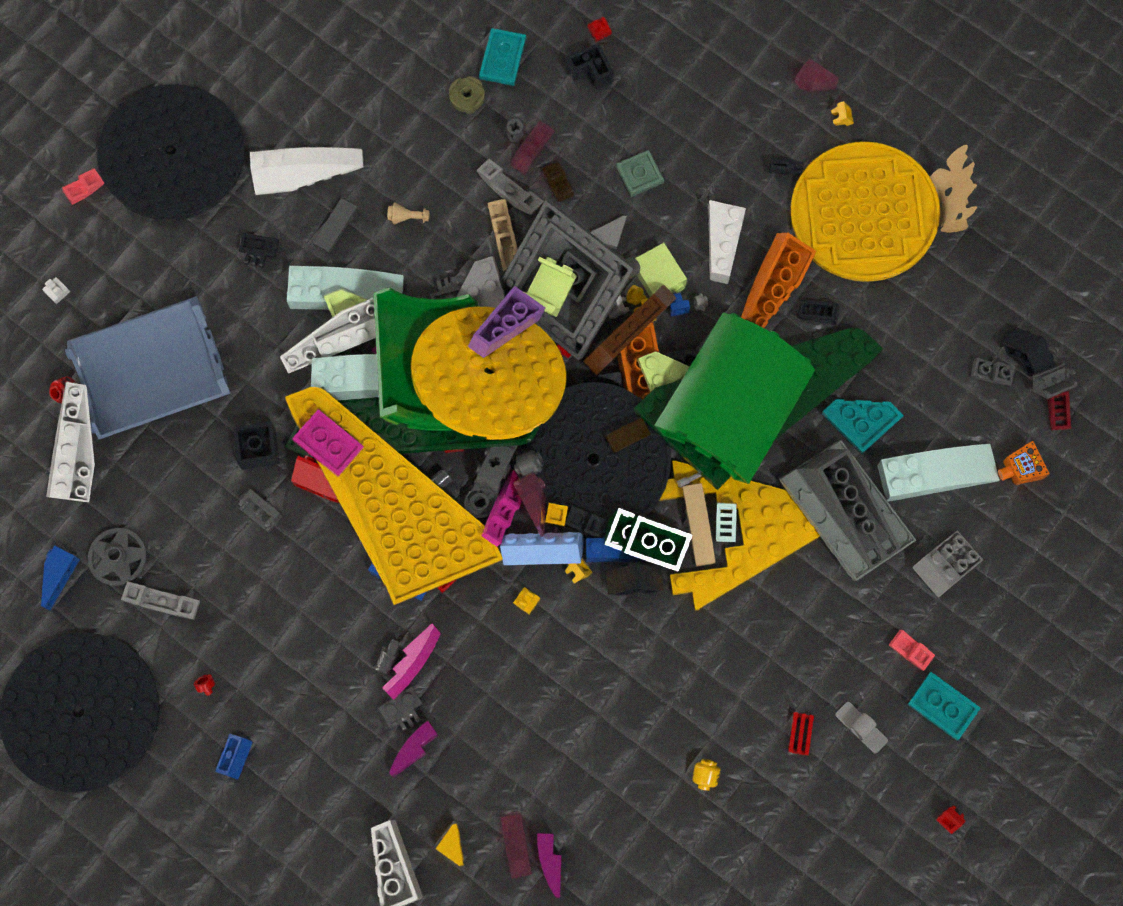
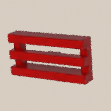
(808, 736)

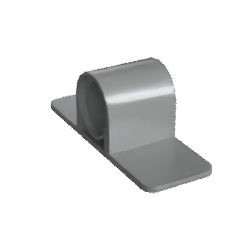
(862, 726)

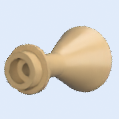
(399, 213)

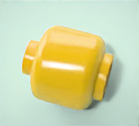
(706, 774)

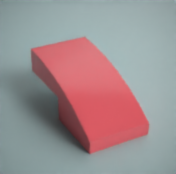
(82, 188)
(911, 650)

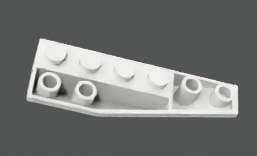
(338, 334)
(73, 448)

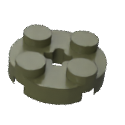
(470, 103)

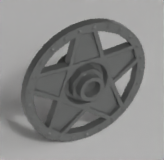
(117, 556)

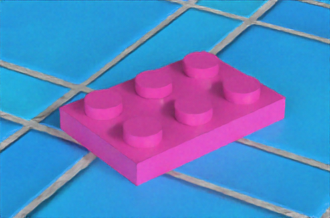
(328, 443)

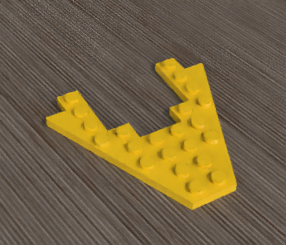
(769, 529)

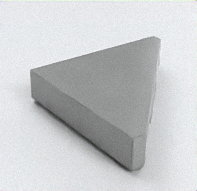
(611, 232)

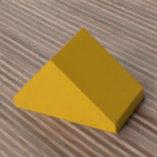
(451, 845)

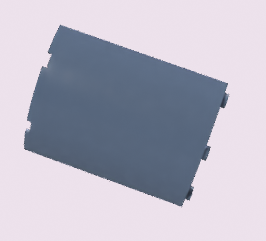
(148, 367)

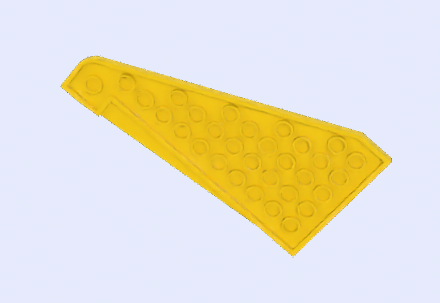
(401, 516)

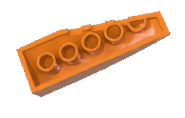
(777, 277)
(629, 367)

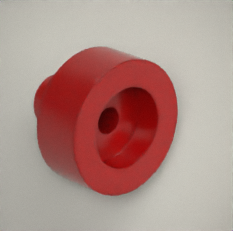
(204, 684)

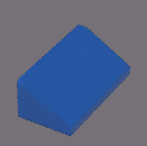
(234, 756)

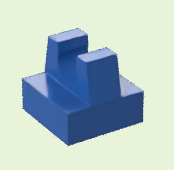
(679, 306)

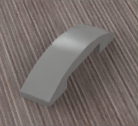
(507, 189)
(160, 601)

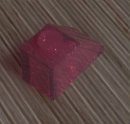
(815, 78)

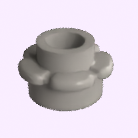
(700, 302)

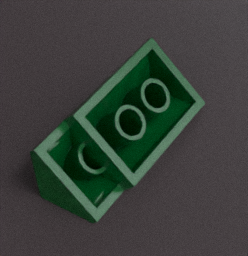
(647, 539)

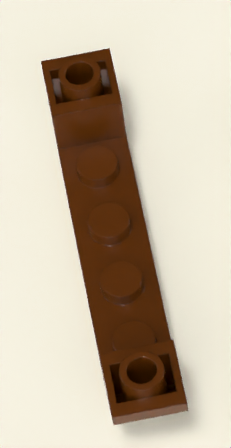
(629, 329)

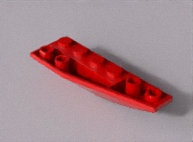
(311, 478)

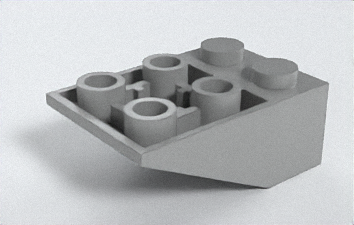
(947, 563)

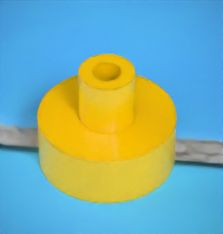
(635, 295)

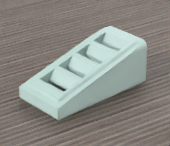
(728, 506)

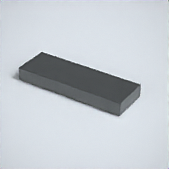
(335, 225)

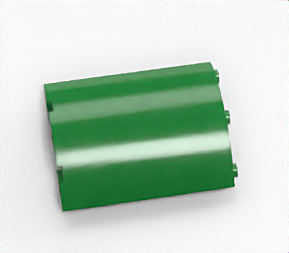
(397, 328)
(736, 395)

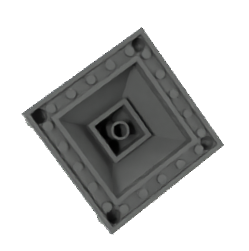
(598, 270)

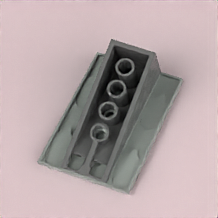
(847, 510)

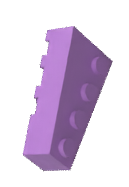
(508, 320)

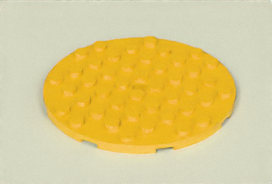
(499, 405)

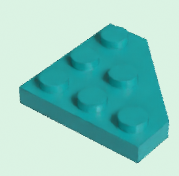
(862, 420)

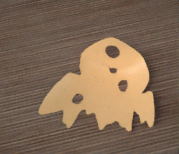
(961, 186)

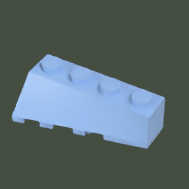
(548, 549)

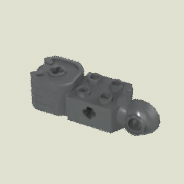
(490, 479)

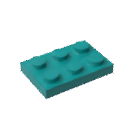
(502, 57)
(944, 706)

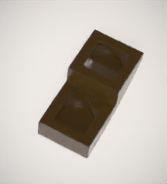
(557, 181)
(627, 435)

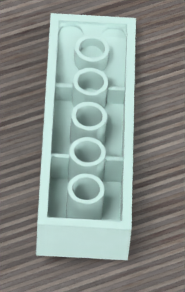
(310, 284)
(346, 376)
(937, 471)

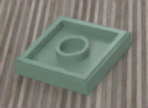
(639, 173)

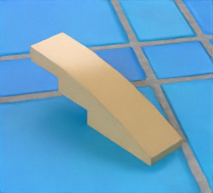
(503, 232)
(698, 524)

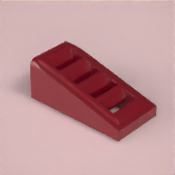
(1066, 409)

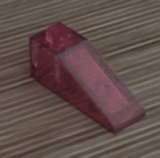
(531, 147)
(533, 497)
(516, 846)

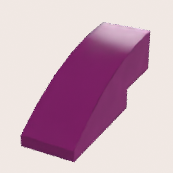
(412, 749)
(550, 863)

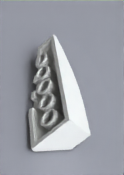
(295, 167)

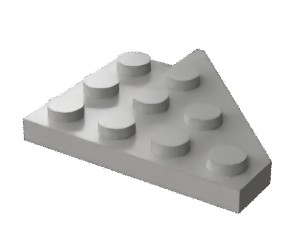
(484, 283)

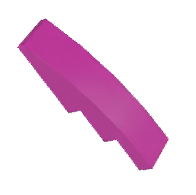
(502, 511)
(408, 667)

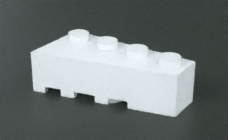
(724, 233)
(393, 867)

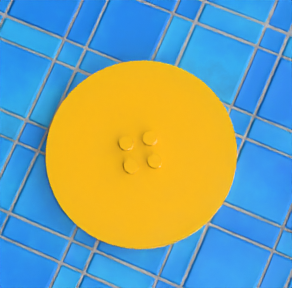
(865, 211)

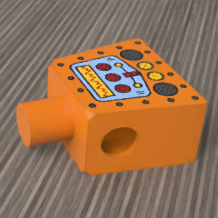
(1024, 465)

